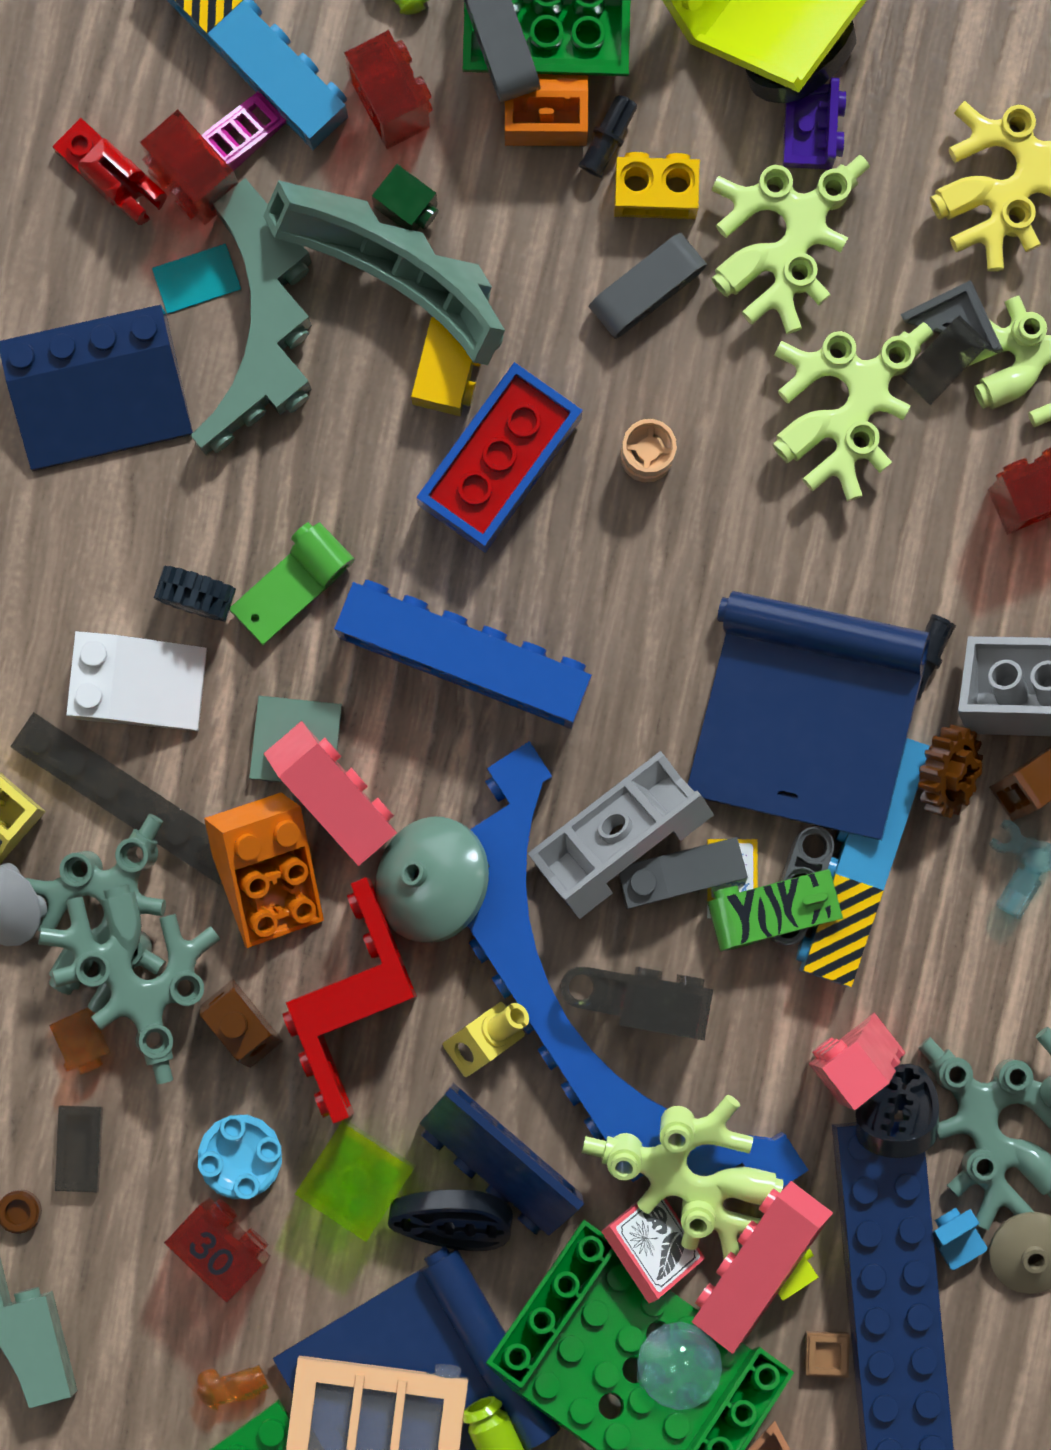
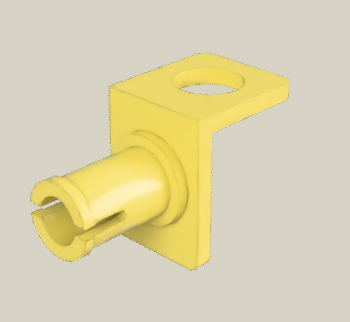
(488, 1036)

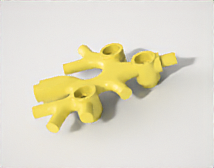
(1001, 196)

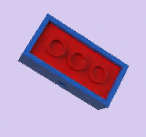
(499, 457)

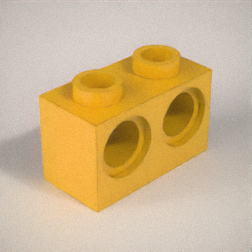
(657, 198)

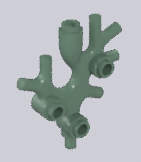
(75, 883)
(130, 995)
(978, 1117)

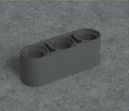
(503, 48)
(647, 285)
(802, 864)

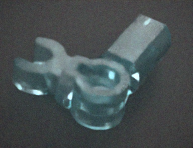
(1025, 882)

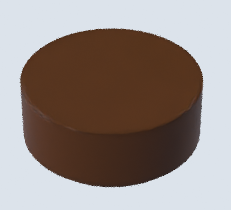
(19, 1211)

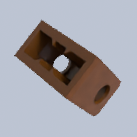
(1025, 787)
(239, 1024)

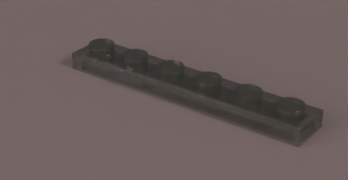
(115, 791)

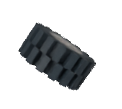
(194, 593)

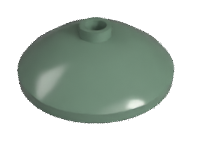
(448, 885)

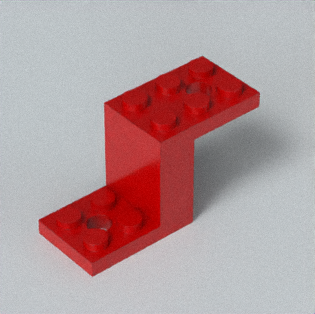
(348, 1002)

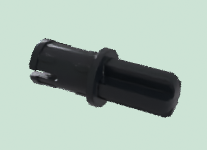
(608, 136)

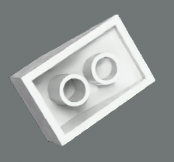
(136, 681)

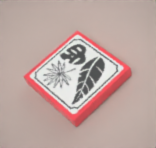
(652, 1248)

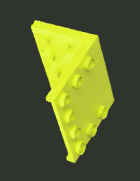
(766, 36)

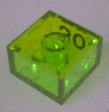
(355, 1180)

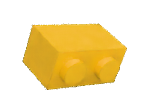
(443, 373)

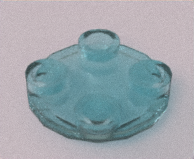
(679, 1366)

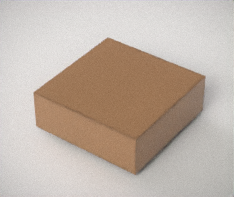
(827, 1354)

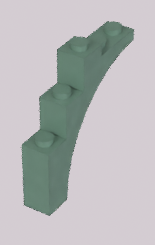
(348, 230)
(276, 322)
(35, 1344)

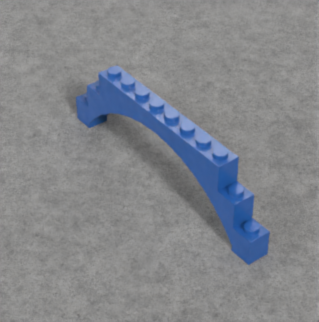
(507, 940)

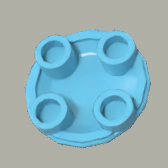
(239, 1156)

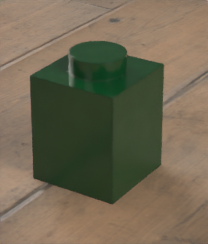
(406, 200)

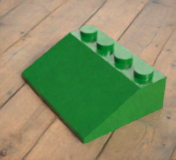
(566, 37)

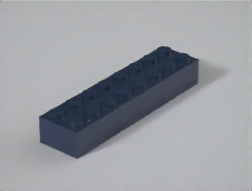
(892, 1297)

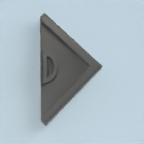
(944, 308)

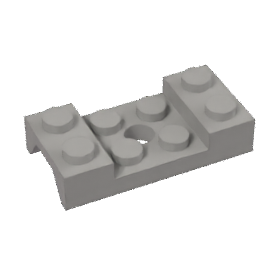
(584, 855)

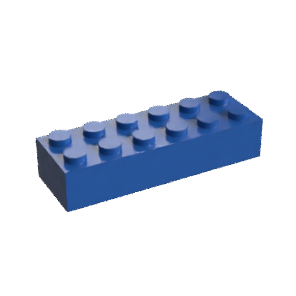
(462, 654)

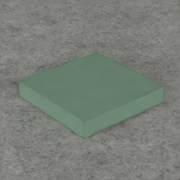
(278, 716)

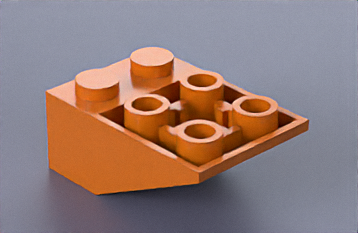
(551, 115)
(265, 867)

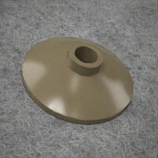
(1014, 1244)

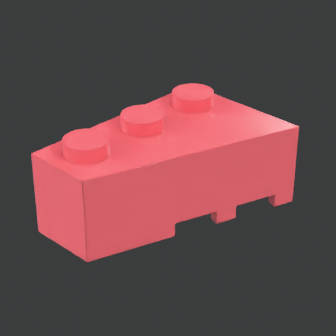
(331, 793)
(858, 1062)

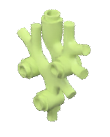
(805, 227)
(1031, 355)
(868, 394)
(670, 1176)

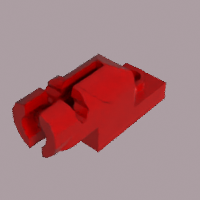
(109, 171)

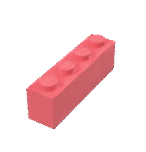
(761, 1266)

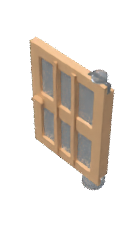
(375, 1407)

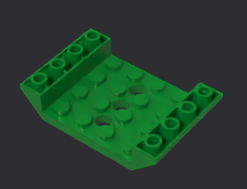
(581, 1331)

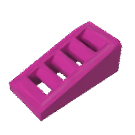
(252, 142)

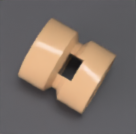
(648, 450)

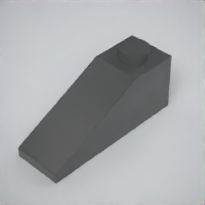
(682, 873)

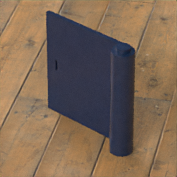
(808, 711)
(423, 1323)

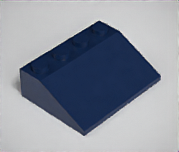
(96, 387)
(501, 1160)

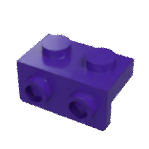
(811, 128)

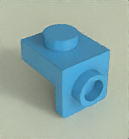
(958, 1238)

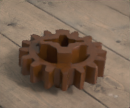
(950, 771)

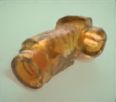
(233, 1387)

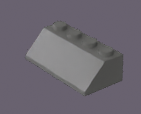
(1007, 686)

